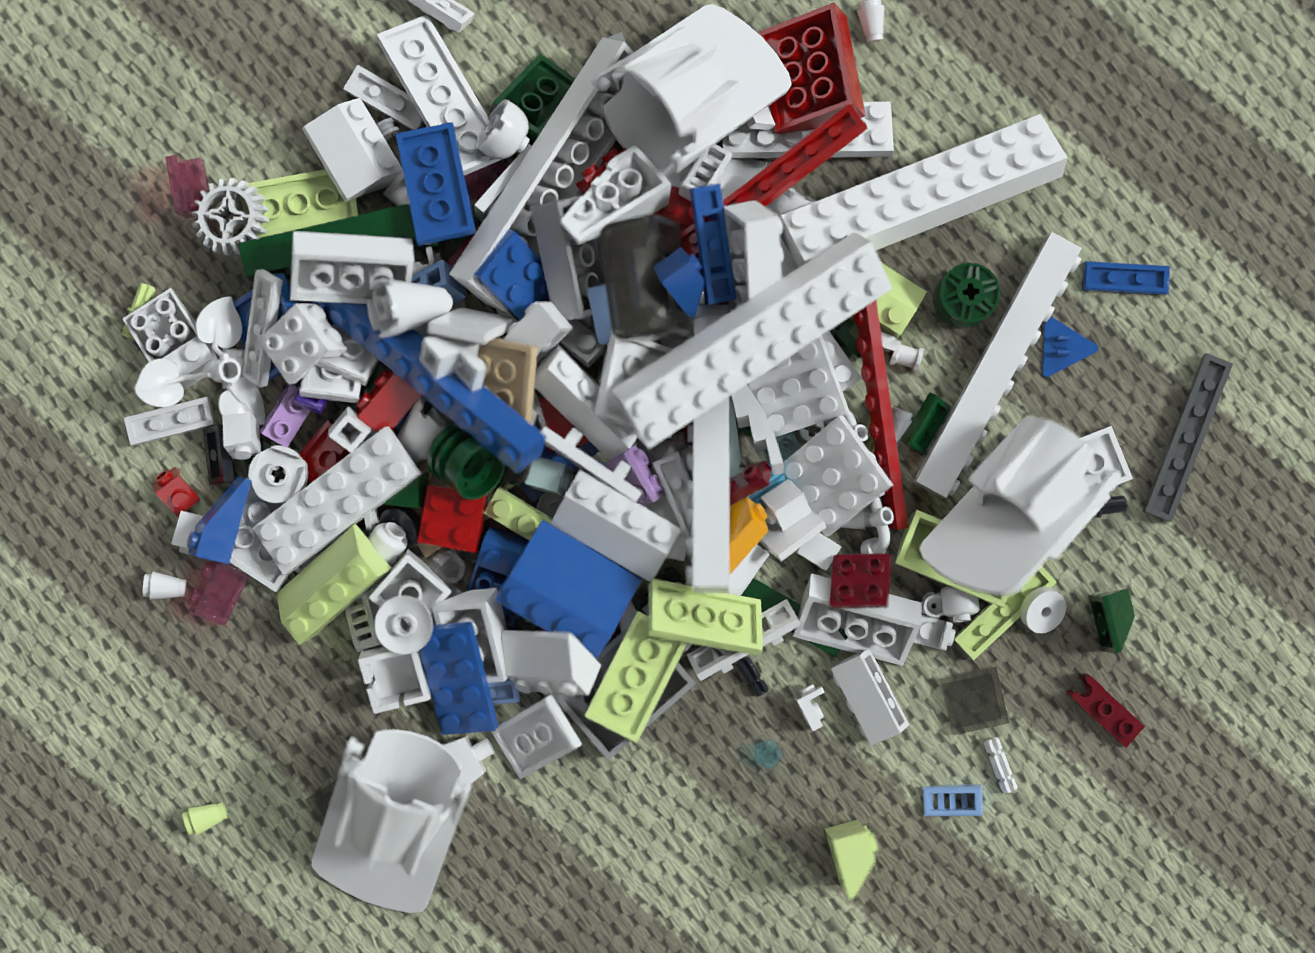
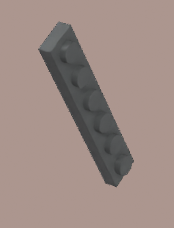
(1187, 437)

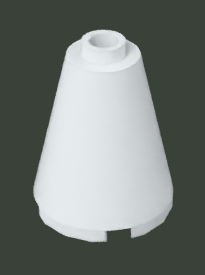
(405, 305)
(421, 428)

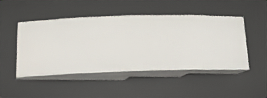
(751, 414)

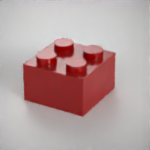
(452, 520)

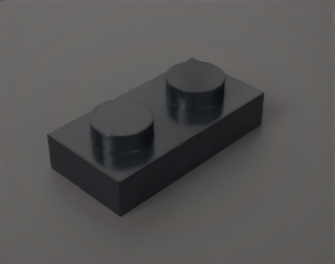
(218, 460)

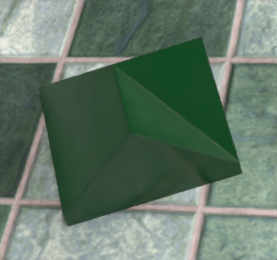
(1113, 618)

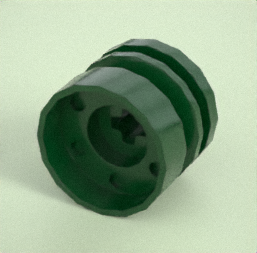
(955, 307)
(464, 463)

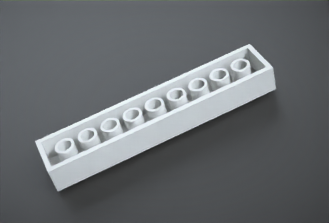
(549, 172)
(929, 191)
(752, 339)

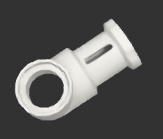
(902, 354)

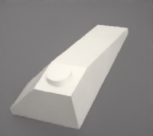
(624, 191)

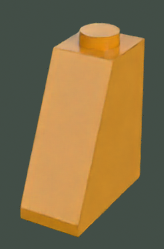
(746, 529)

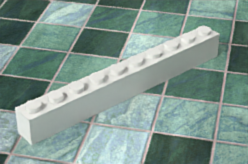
(997, 365)
(709, 485)

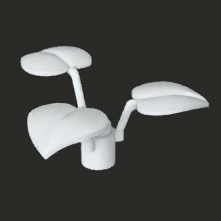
(221, 326)

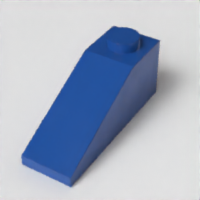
(218, 528)

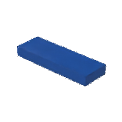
(1125, 278)

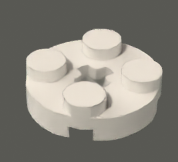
(272, 459)

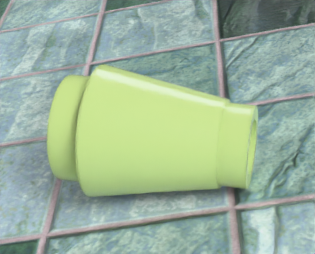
(204, 817)

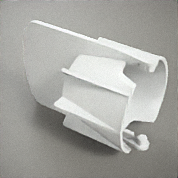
(691, 87)
(1020, 511)
(391, 820)

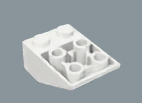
(168, 332)

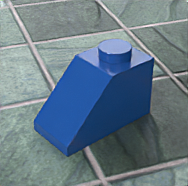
(682, 279)

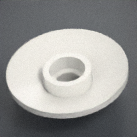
(390, 625)

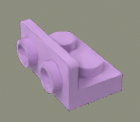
(284, 418)
(639, 475)

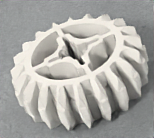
(230, 194)

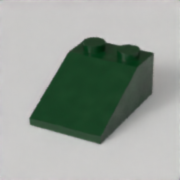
(537, 93)

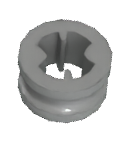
(388, 129)

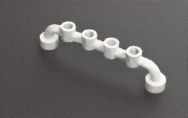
(879, 516)

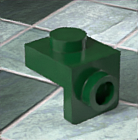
(846, 339)

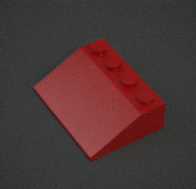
(820, 66)

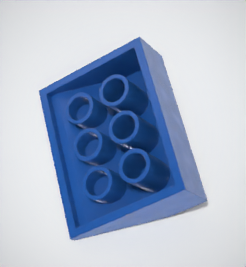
(568, 588)

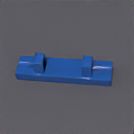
(713, 243)

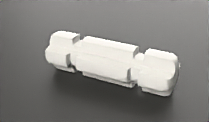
(1000, 765)

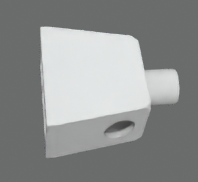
(470, 758)

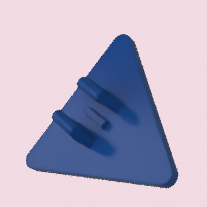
(1063, 347)

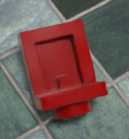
(175, 491)

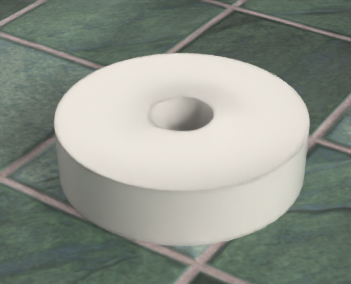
(1035, 602)

